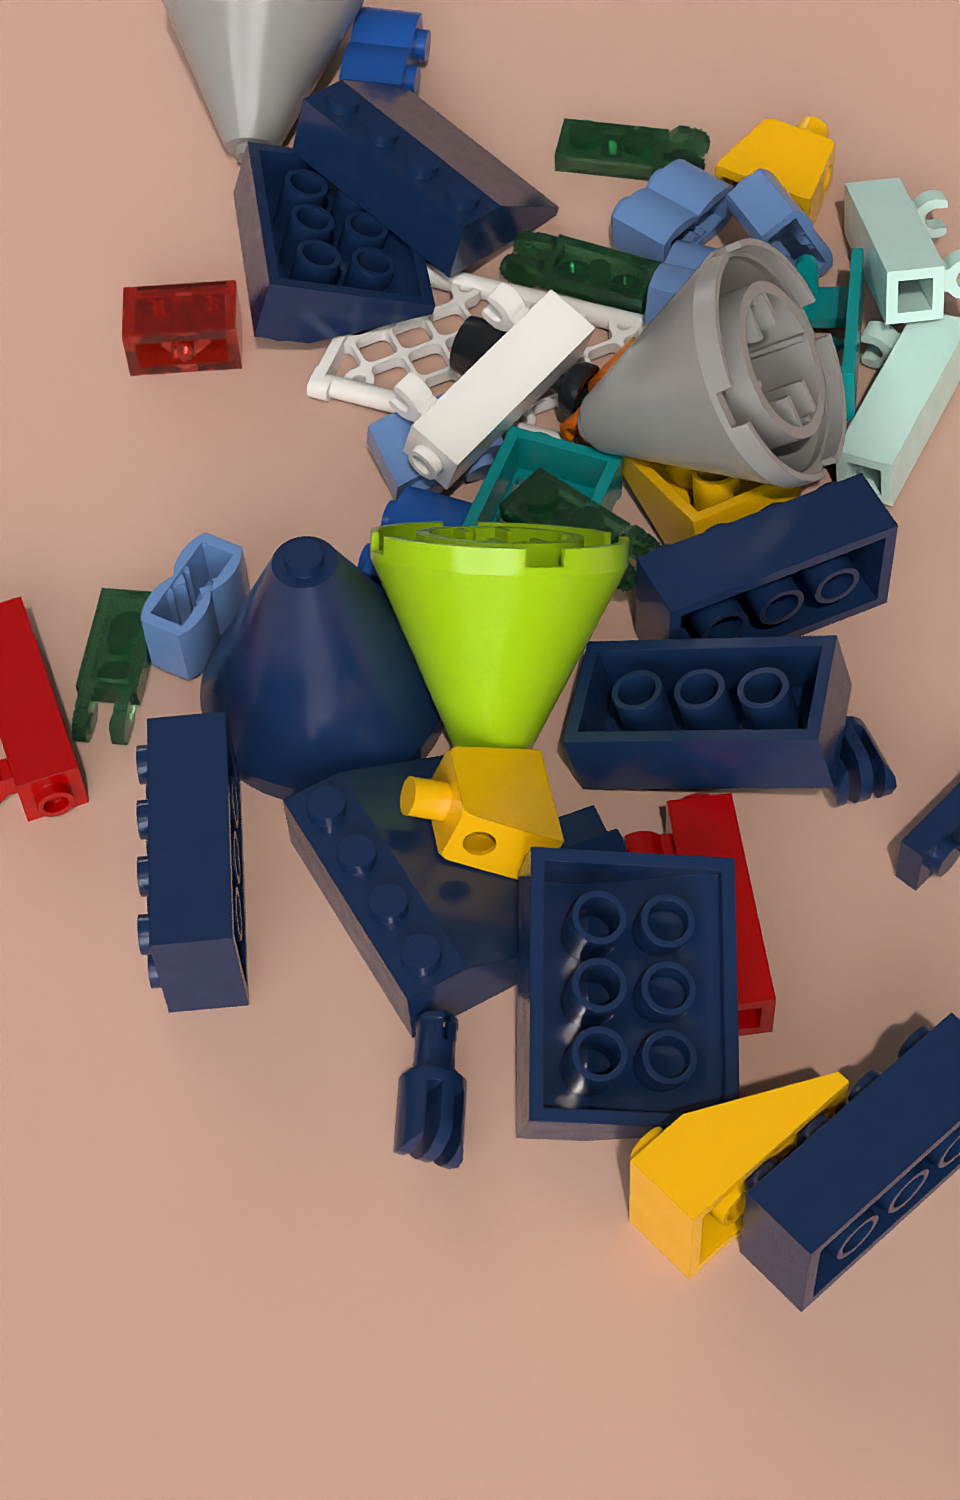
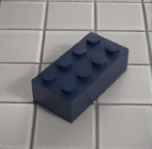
(772, 570)
(709, 713)
(192, 863)
(858, 1169)

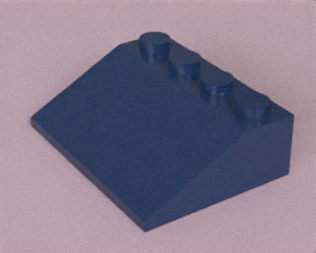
(416, 172)
(317, 257)
(422, 923)
(624, 991)

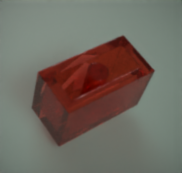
(182, 328)

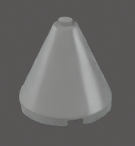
(258, 59)
(727, 378)

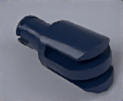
(861, 767)
(432, 1096)

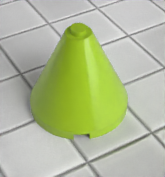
(497, 616)

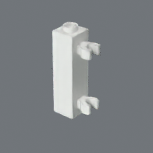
(496, 389)

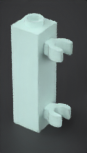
(898, 249)
(903, 403)

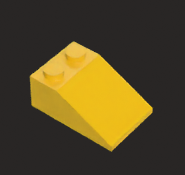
(691, 501)
(695, 1172)

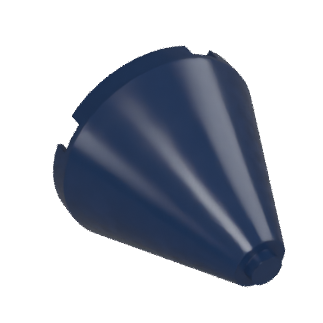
(317, 675)

